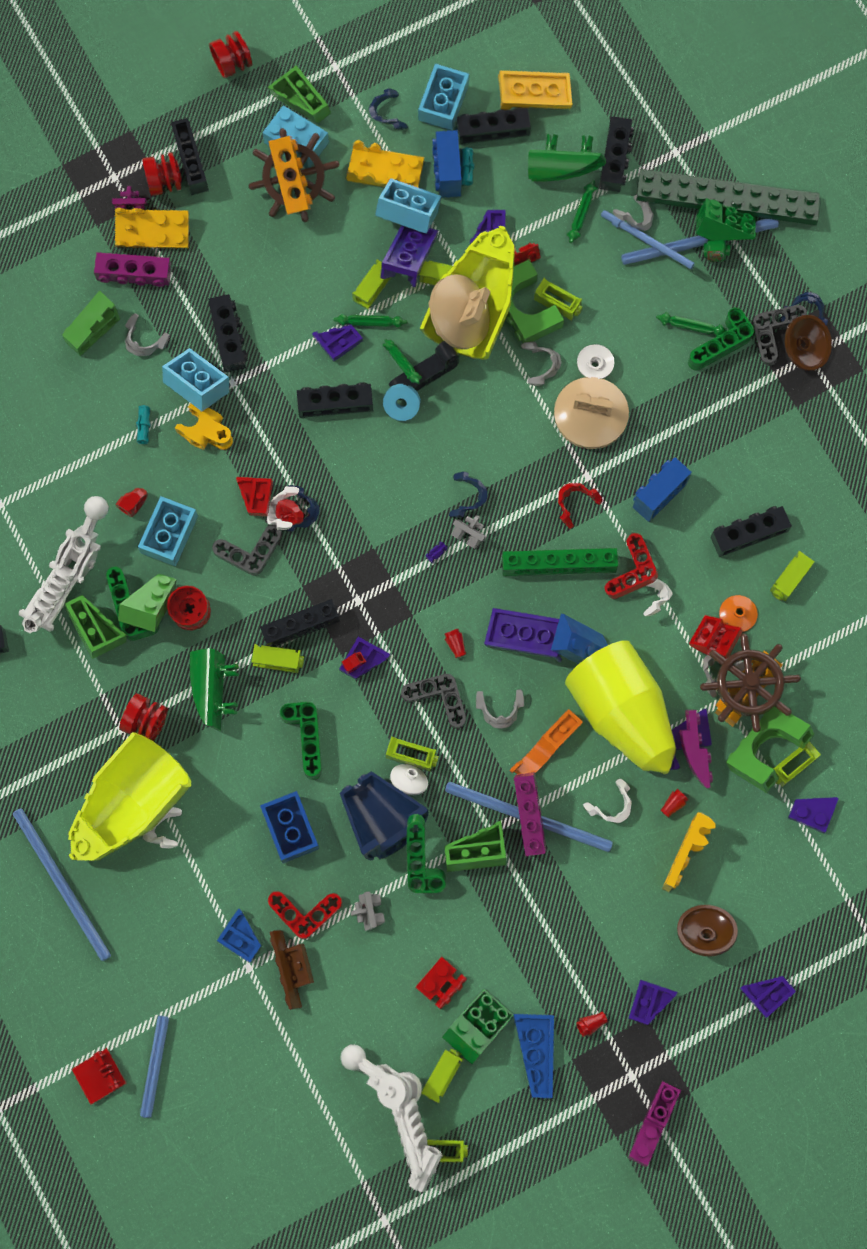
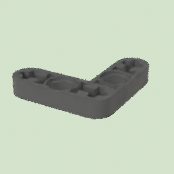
(768, 329)
(248, 558)
(444, 692)

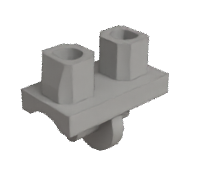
(476, 536)
(365, 912)

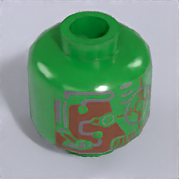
(716, 251)

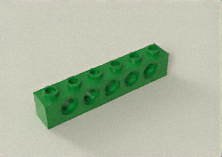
(559, 562)

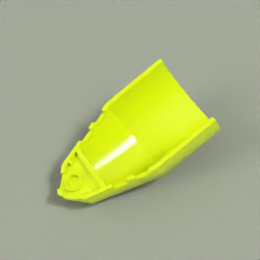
(489, 265)
(625, 705)
(127, 798)

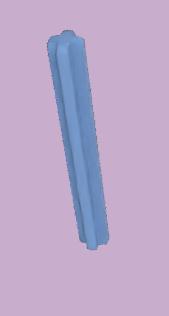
(154, 1066)

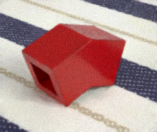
(353, 662)

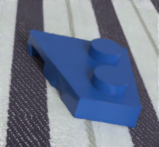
(240, 937)

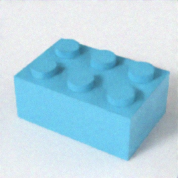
(443, 97)
(298, 128)
(408, 205)
(195, 379)
(168, 531)

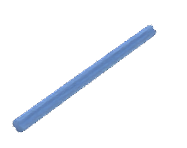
(685, 244)
(513, 811)
(61, 885)

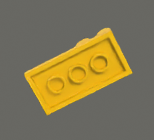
(534, 90)
(377, 166)
(151, 228)
(693, 841)

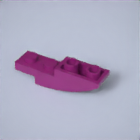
(696, 757)
(653, 1124)

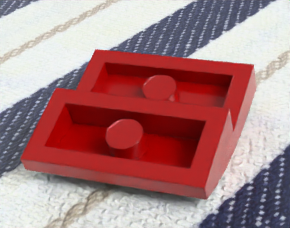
(715, 635)

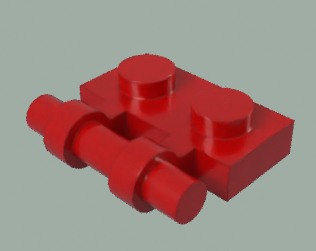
(436, 979)

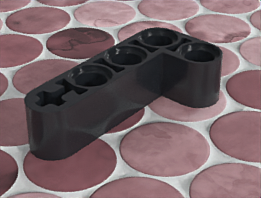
(432, 368)

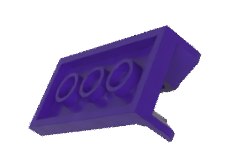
(408, 253)
(522, 633)

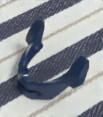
(388, 93)
(811, 298)
(464, 476)
(313, 510)

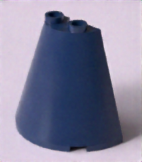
(379, 815)

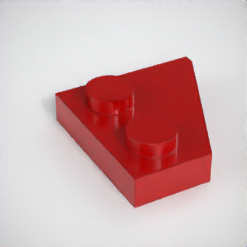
(256, 494)

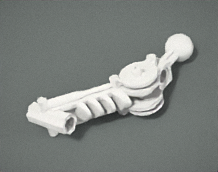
(52, 595)
(401, 1095)

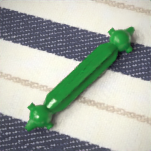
(582, 211)
(370, 320)
(691, 324)
(401, 360)

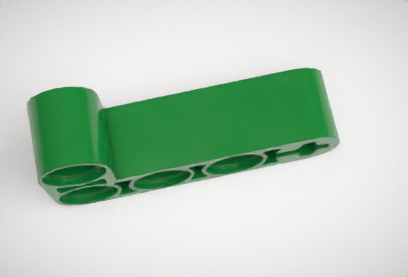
(719, 344)
(115, 589)
(306, 740)
(418, 853)

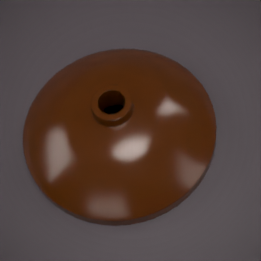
(808, 342)
(710, 923)

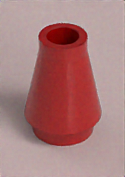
(455, 642)
(674, 803)
(590, 1024)

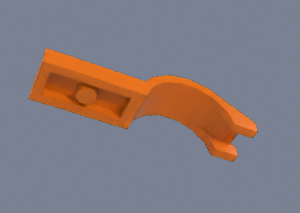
(548, 744)

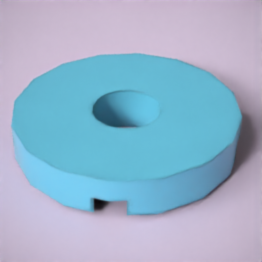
(399, 412)

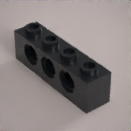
(617, 128)
(486, 132)
(189, 156)
(230, 360)
(344, 405)
(725, 545)
(300, 623)

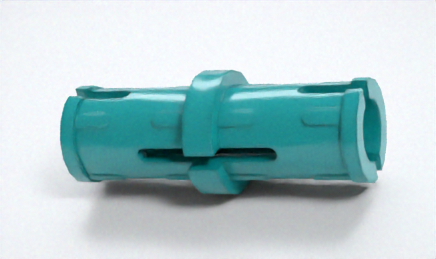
(467, 166)
(143, 424)

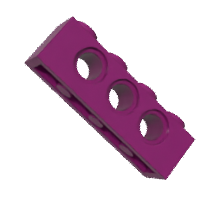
(107, 261)
(530, 814)

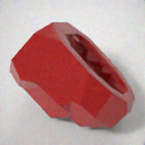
(132, 501)
(289, 511)

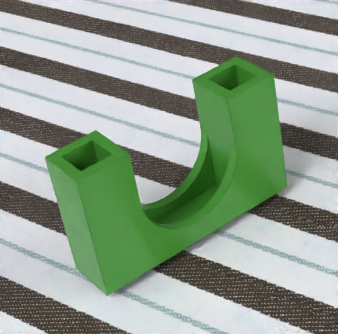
(531, 326)
(773, 725)

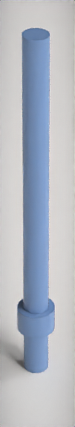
(647, 239)

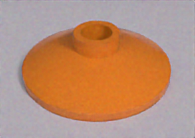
(730, 617)

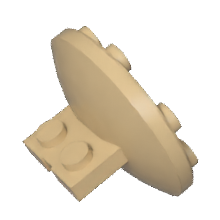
(460, 311)
(591, 413)

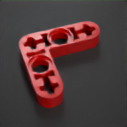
(642, 568)
(300, 919)

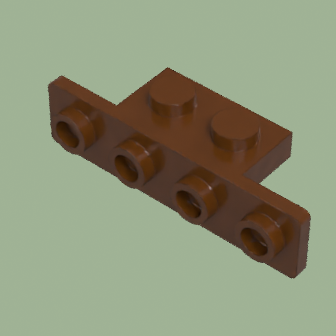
(293, 968)

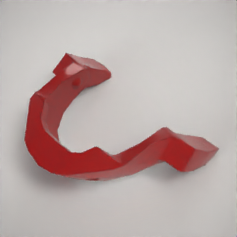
(565, 492)

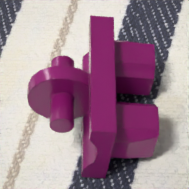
(129, 201)

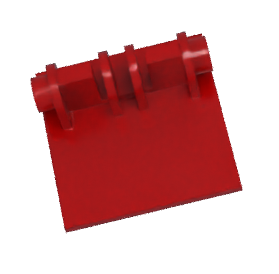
(98, 1076)

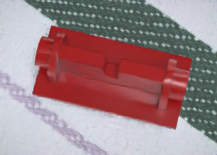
(527, 252)

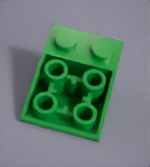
(723, 223)
(477, 1026)

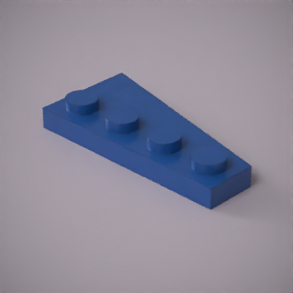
(536, 1044)

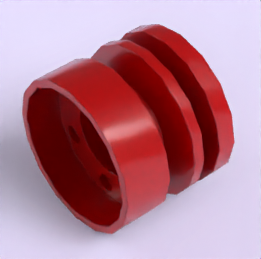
(233, 53)
(162, 174)
(178, 606)
(142, 717)

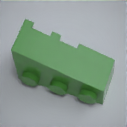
(300, 95)
(91, 323)
(148, 604)
(93, 627)
(477, 850)

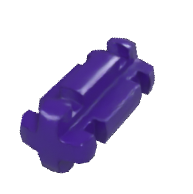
(436, 552)

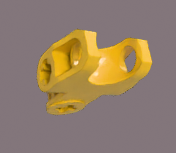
(206, 430)

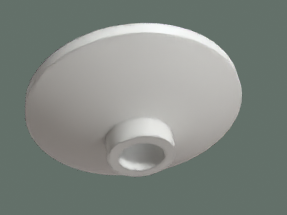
(599, 355)
(409, 779)

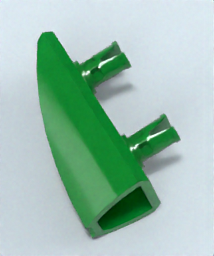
(562, 165)
(207, 679)

